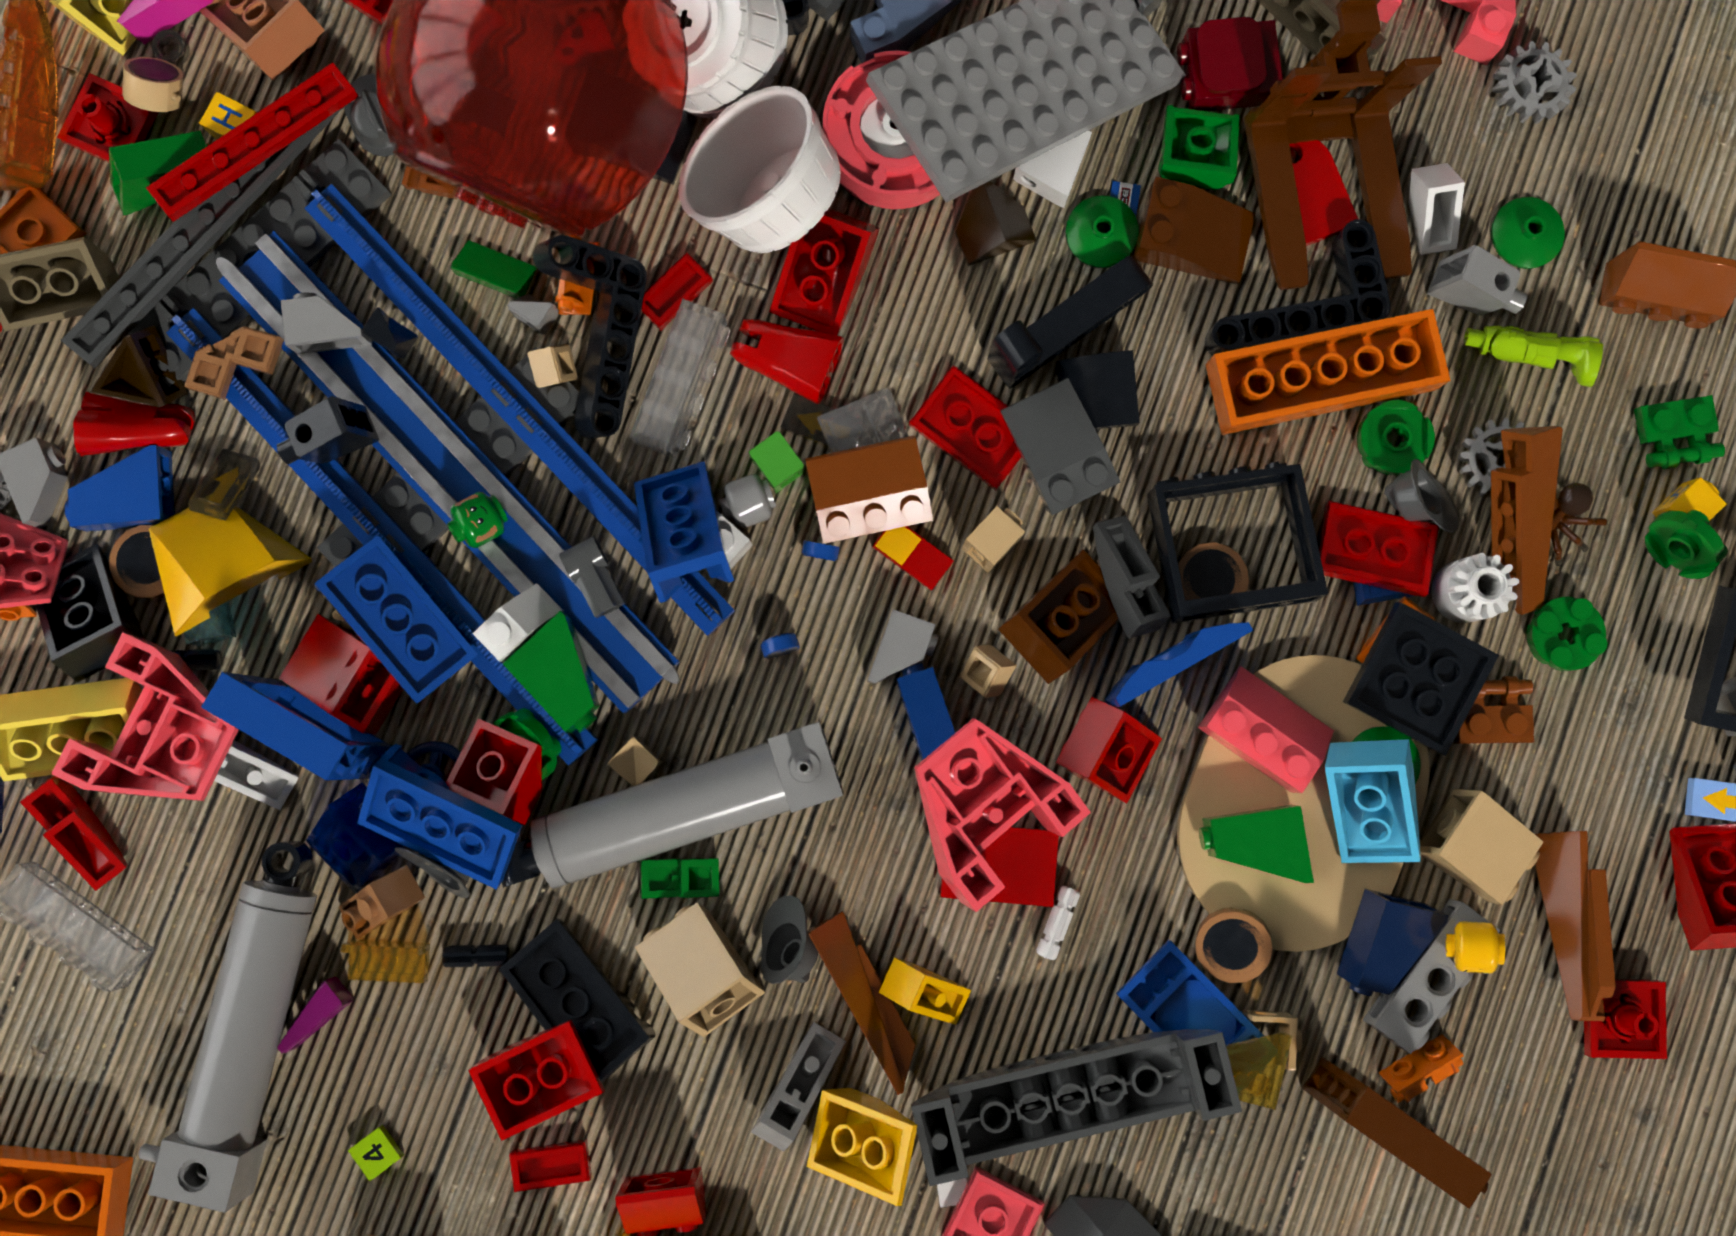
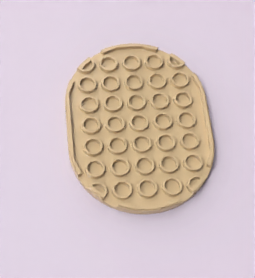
(1223, 784)

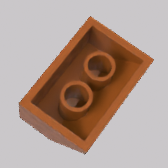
(1669, 284)
(869, 489)

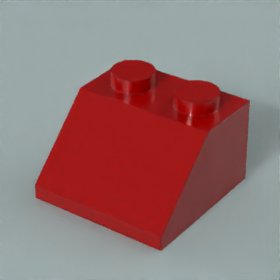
(1109, 749)
(499, 771)
(662, 1202)

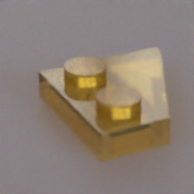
(1260, 1068)

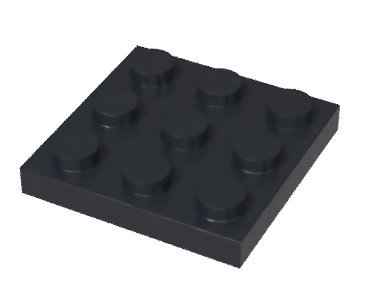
(1420, 678)

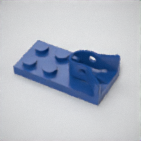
(680, 528)
(396, 619)
(436, 820)

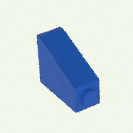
(125, 494)
(925, 708)

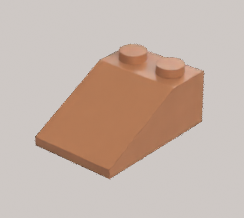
(266, 30)

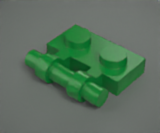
(1678, 420)

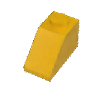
(924, 991)

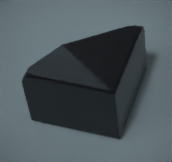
(389, 333)

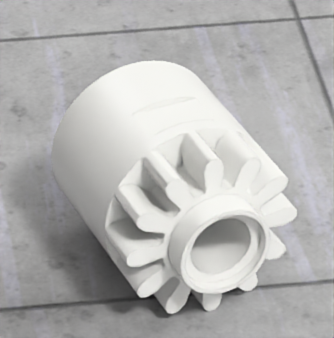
(1473, 588)

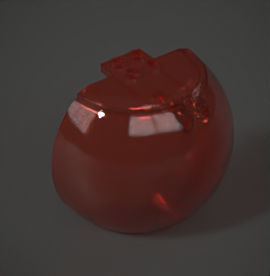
(534, 102)

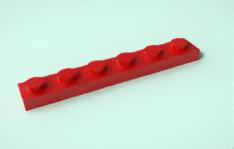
(252, 142)

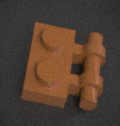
(1499, 723)

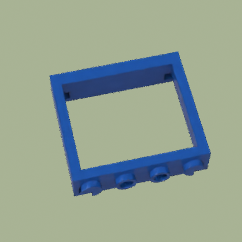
(294, 726)

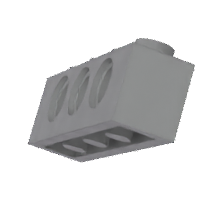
(1388, 1011)

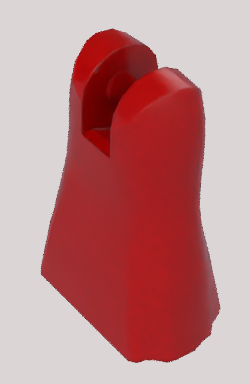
(790, 356)
(119, 424)

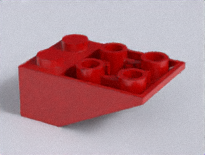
(342, 676)

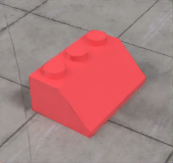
(1268, 731)

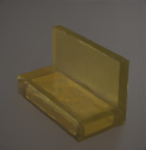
(387, 961)

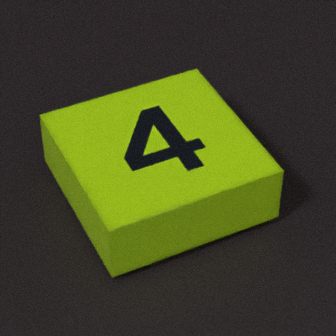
(376, 1152)

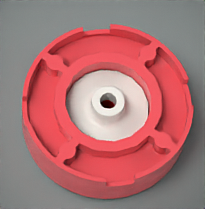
(870, 149)

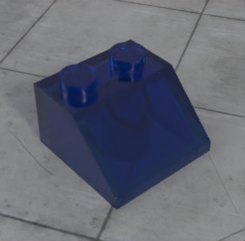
(348, 847)

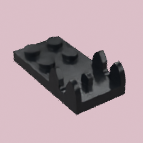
(565, 984)

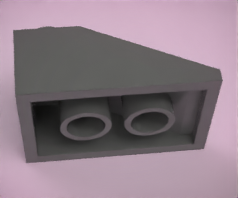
(1060, 446)

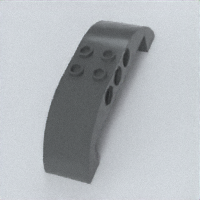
(1073, 1097)

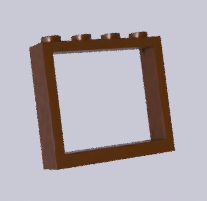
(1397, 1132)

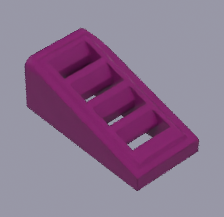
(324, 1005)

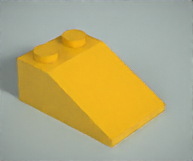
(862, 1143)

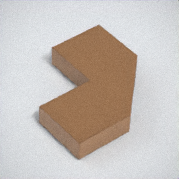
(216, 363)

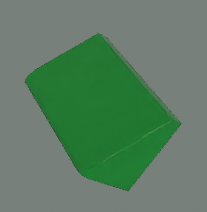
(493, 269)

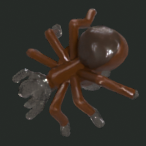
(1572, 501)

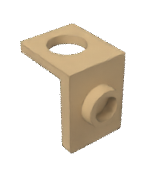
(1287, 1024)

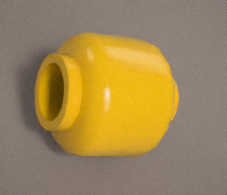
(1476, 947)

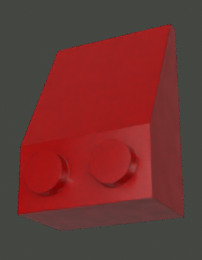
(824, 272)
(1706, 884)
(535, 1079)

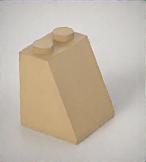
(1480, 845)
(698, 970)

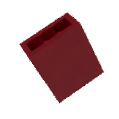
(1229, 63)

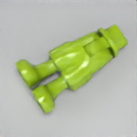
(1540, 349)

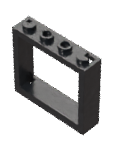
(1239, 480)
(1713, 665)

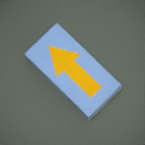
(1711, 799)

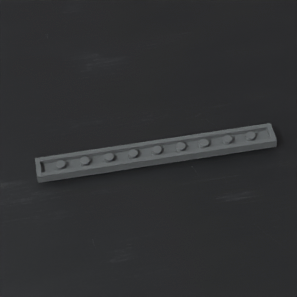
(174, 255)

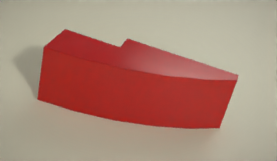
(75, 831)

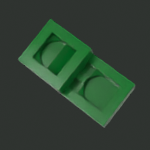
(679, 878)

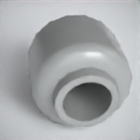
(747, 501)

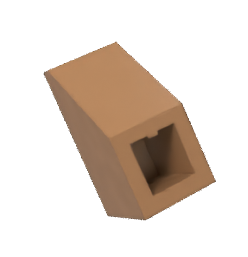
(381, 902)

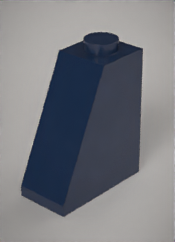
(1387, 941)

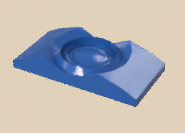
(1174, 660)
(1176, 995)

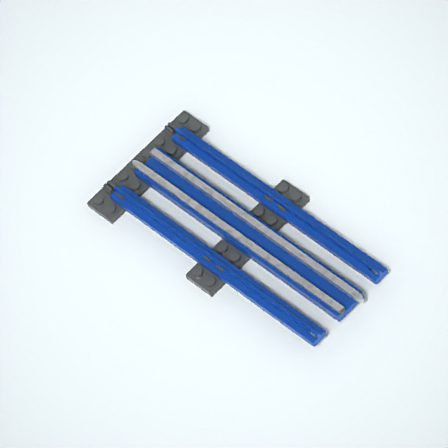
(433, 454)

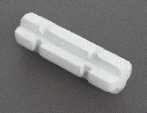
(1058, 922)

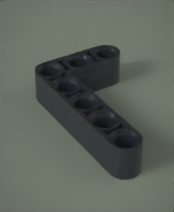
(1313, 313)
(604, 327)
(1023, 350)

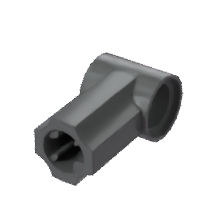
(588, 568)

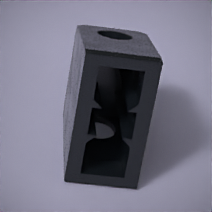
(327, 432)

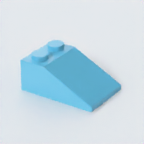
(1374, 801)

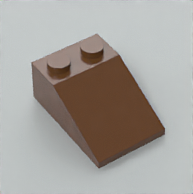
(1193, 231)
(1062, 618)

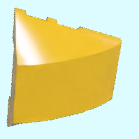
(214, 560)

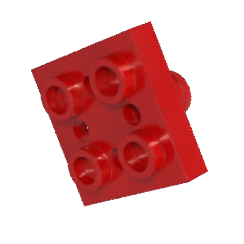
(97, 115)
(1639, 1018)

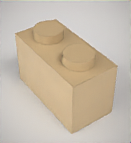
(993, 538)

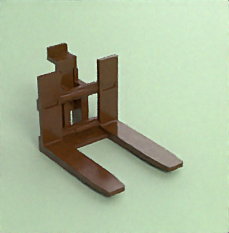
(1300, 114)

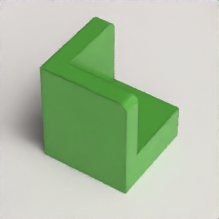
(777, 461)

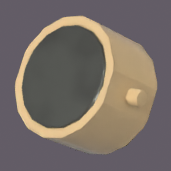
(152, 84)

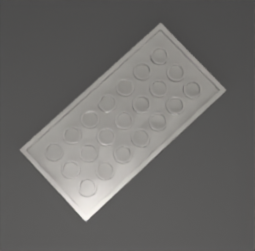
(1021, 85)

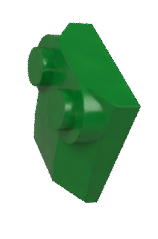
(1199, 147)

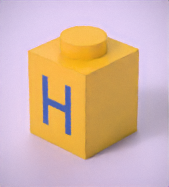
(224, 115)
(1693, 495)

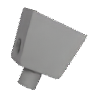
(1477, 282)

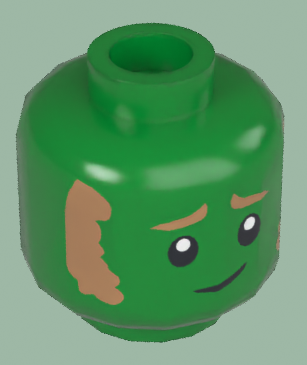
(477, 519)

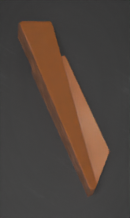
(1524, 508)
(1577, 922)
(860, 989)

